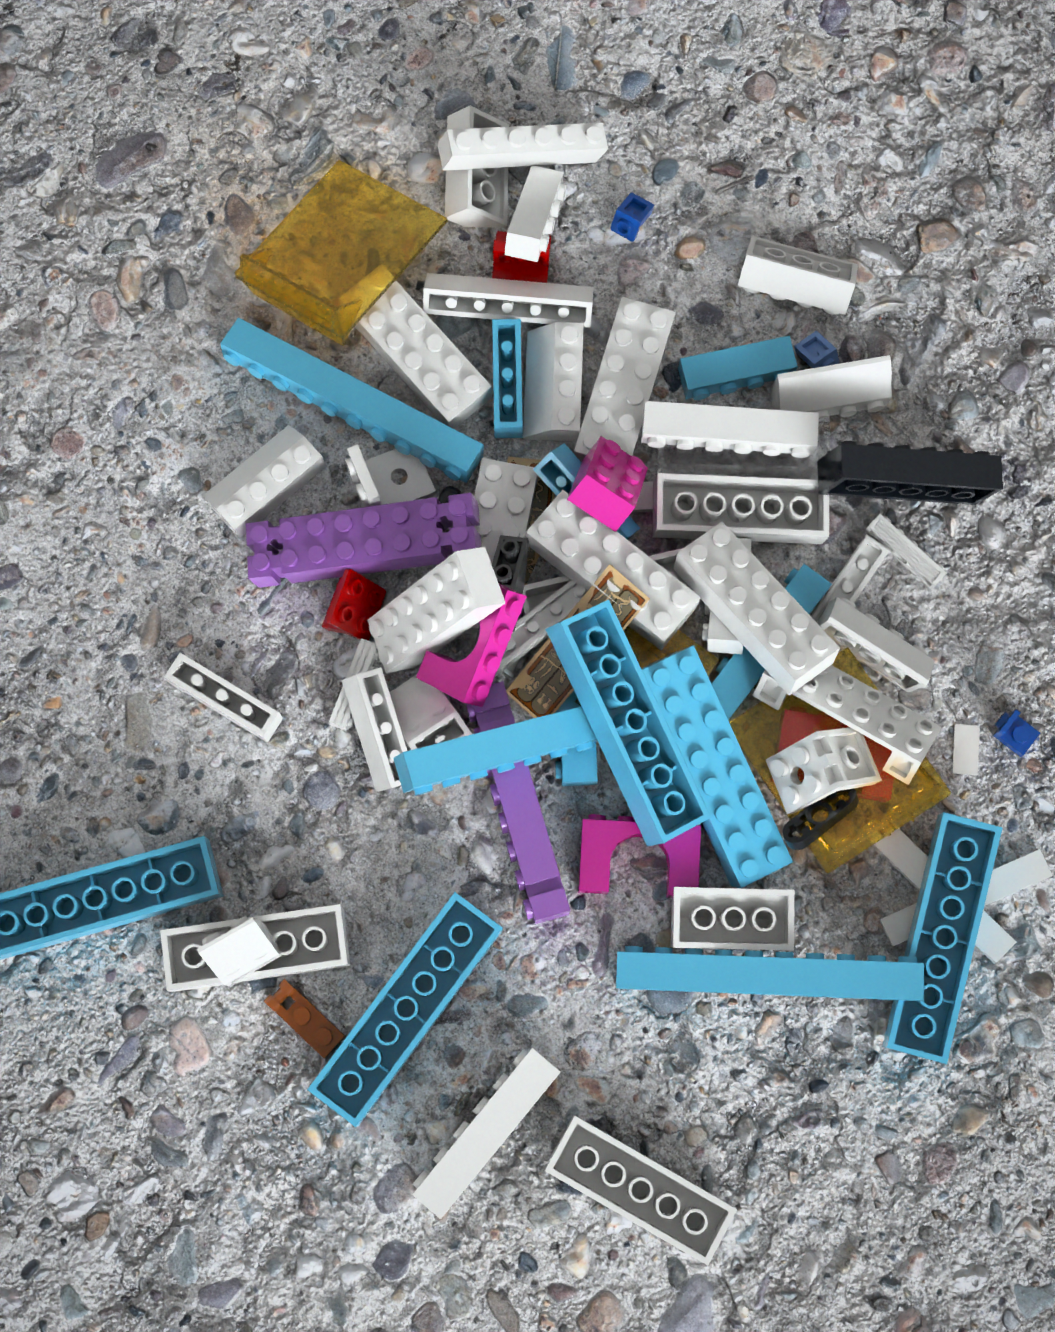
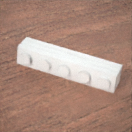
(906, 551)
(362, 662)

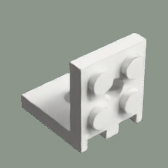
(376, 473)
(825, 767)

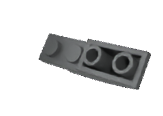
(510, 564)

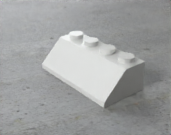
(481, 194)
(798, 276)
(553, 382)
(835, 388)
(265, 480)
(876, 646)
(732, 918)

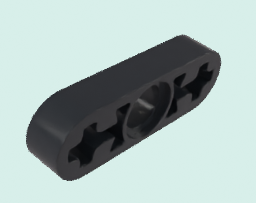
(797, 823)

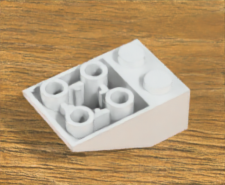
(425, 714)
(239, 950)

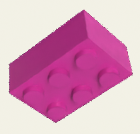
(608, 483)

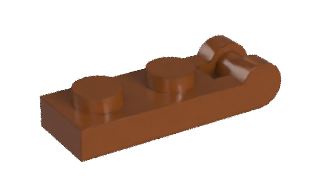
(305, 1019)

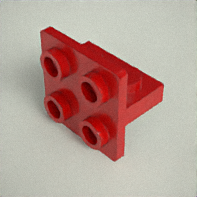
(516, 268)
(353, 604)

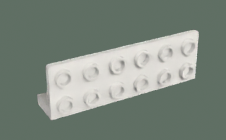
(865, 711)

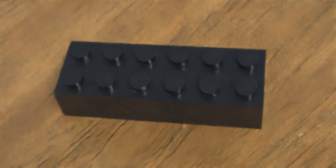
(909, 473)

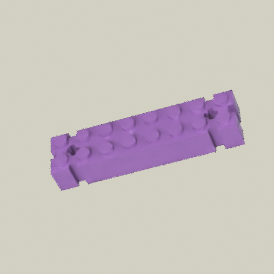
(361, 540)
(522, 820)

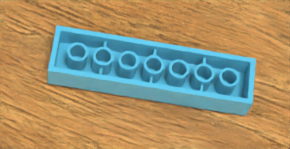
(628, 724)
(740, 819)
(107, 896)
(944, 934)
(405, 1009)

